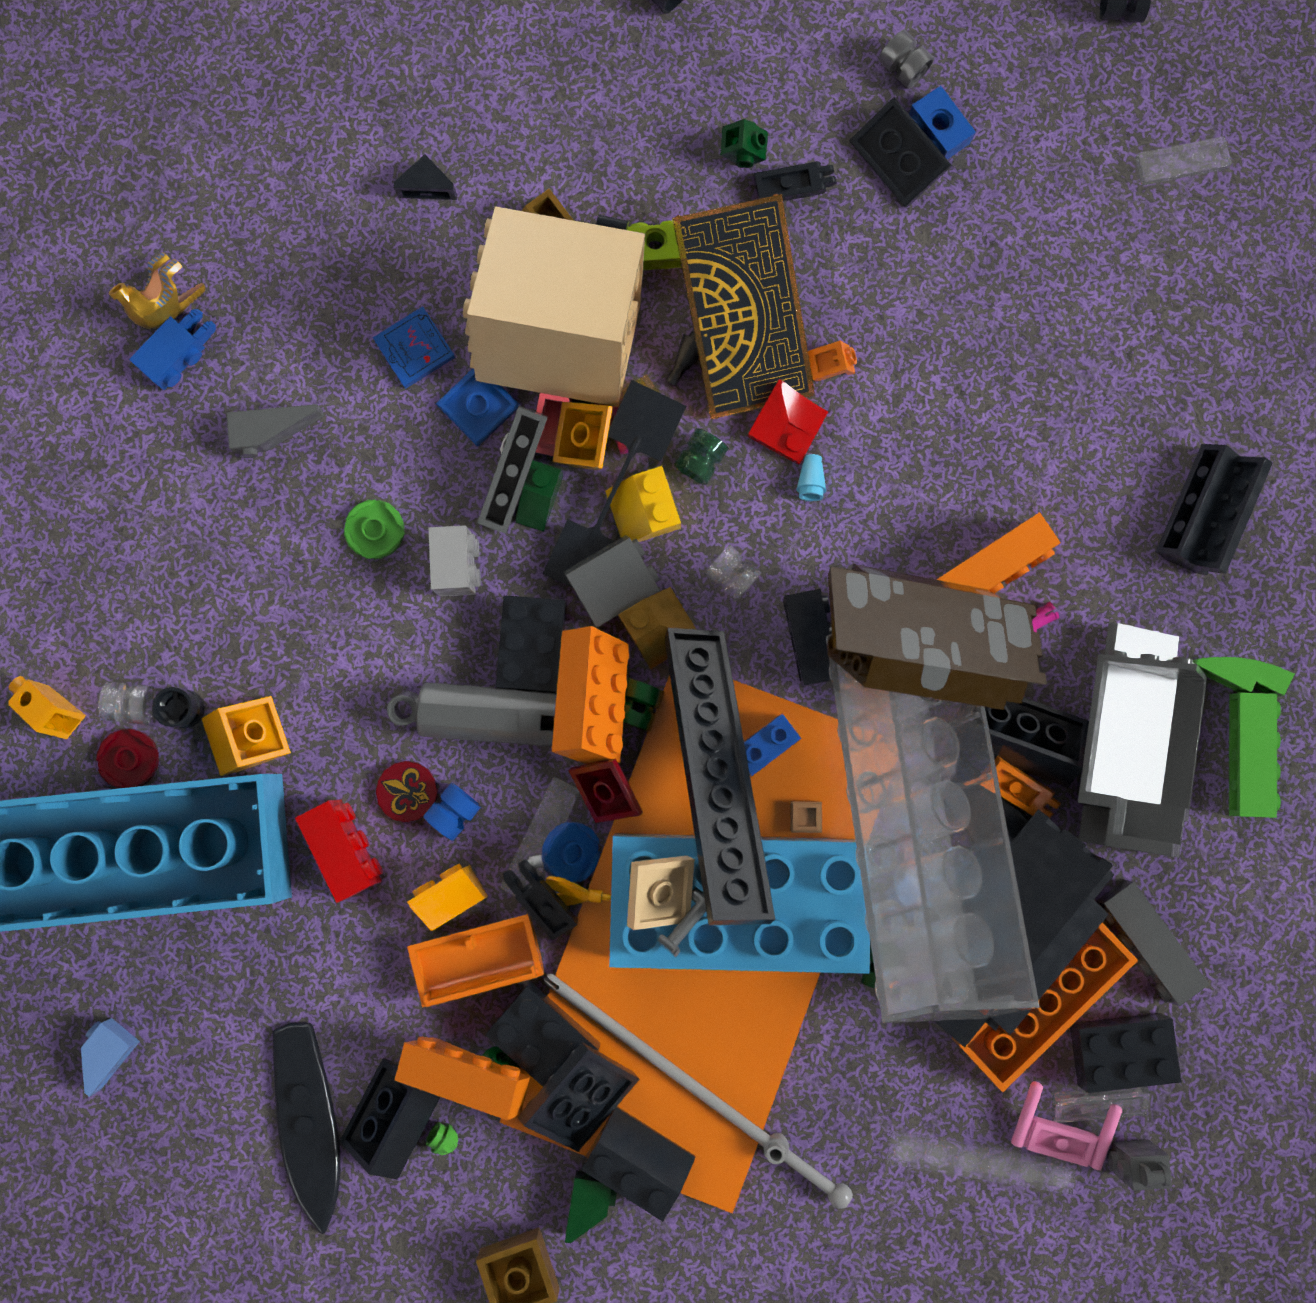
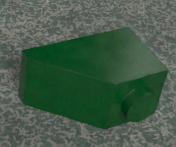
(538, 495)
(588, 1205)

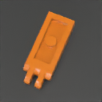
(1023, 789)

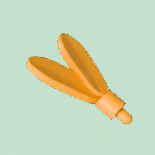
(573, 894)

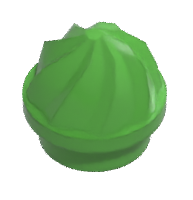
(442, 1139)

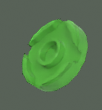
(382, 533)

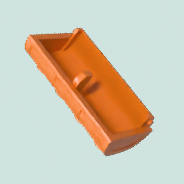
(476, 960)

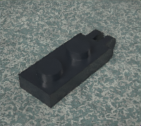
(795, 181)

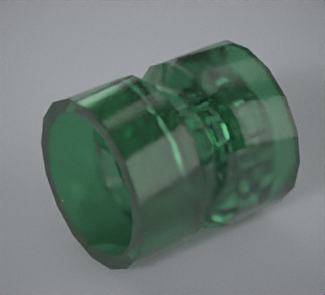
(697, 466)

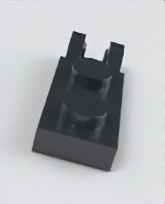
(540, 901)

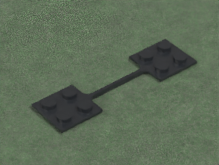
(645, 426)

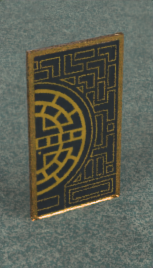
(743, 303)

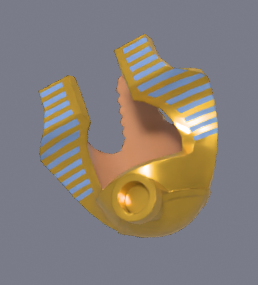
(157, 300)

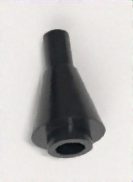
(685, 358)

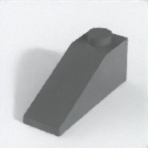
(265, 428)

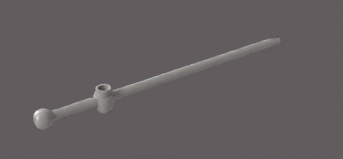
(775, 1145)

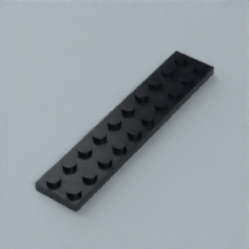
(718, 779)

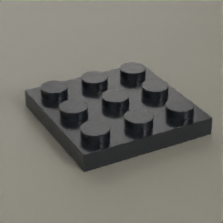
(578, 1097)

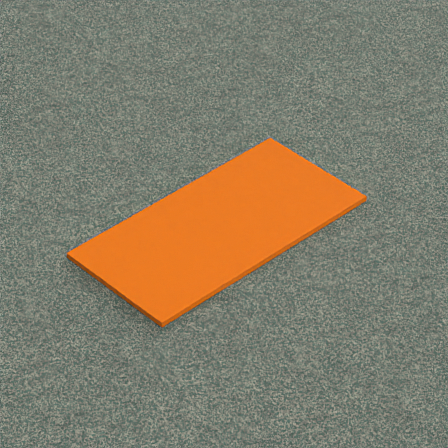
(715, 1025)

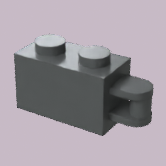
(1140, 1164)

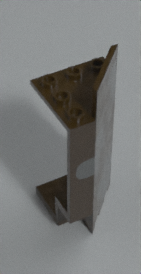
(932, 637)

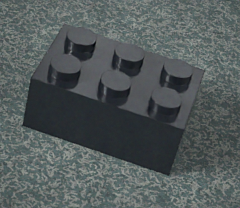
(530, 643)
(538, 1034)
(1125, 1053)

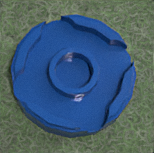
(571, 851)

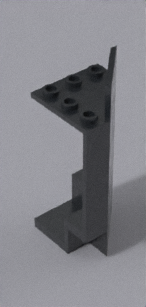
(1057, 896)

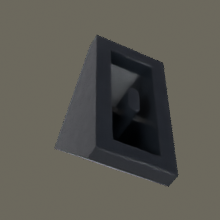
(424, 181)

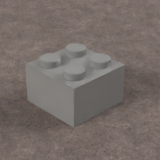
(452, 561)

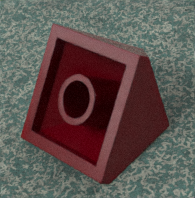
(605, 791)

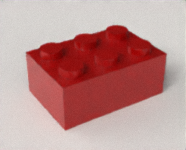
(339, 849)

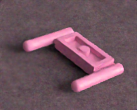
(1060, 1139)

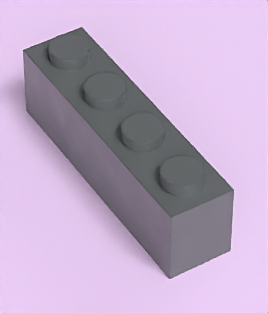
(512, 469)
(1152, 943)

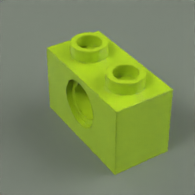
(668, 254)

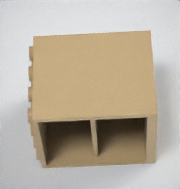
(554, 305)

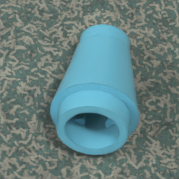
(811, 480)

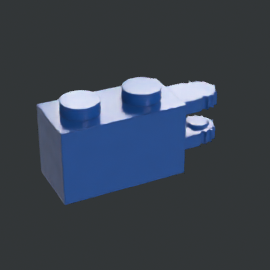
(173, 349)

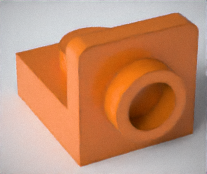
(832, 360)

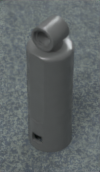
(478, 713)

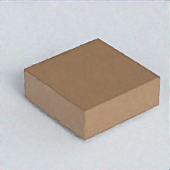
(805, 817)

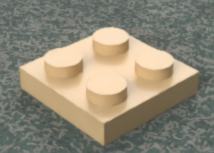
(660, 892)

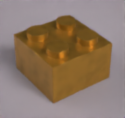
(518, 1270)

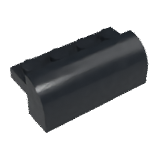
(1213, 509)

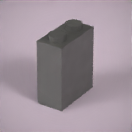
(612, 580)

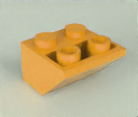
(448, 898)

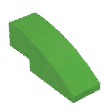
(1245, 674)

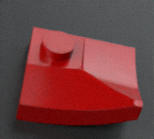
(787, 423)

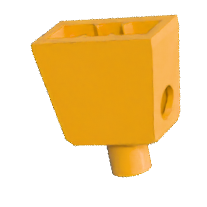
(44, 708)

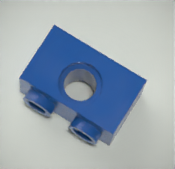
(940, 109)
(769, 743)

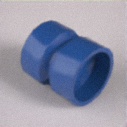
(452, 811)

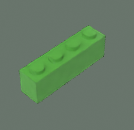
(1253, 755)

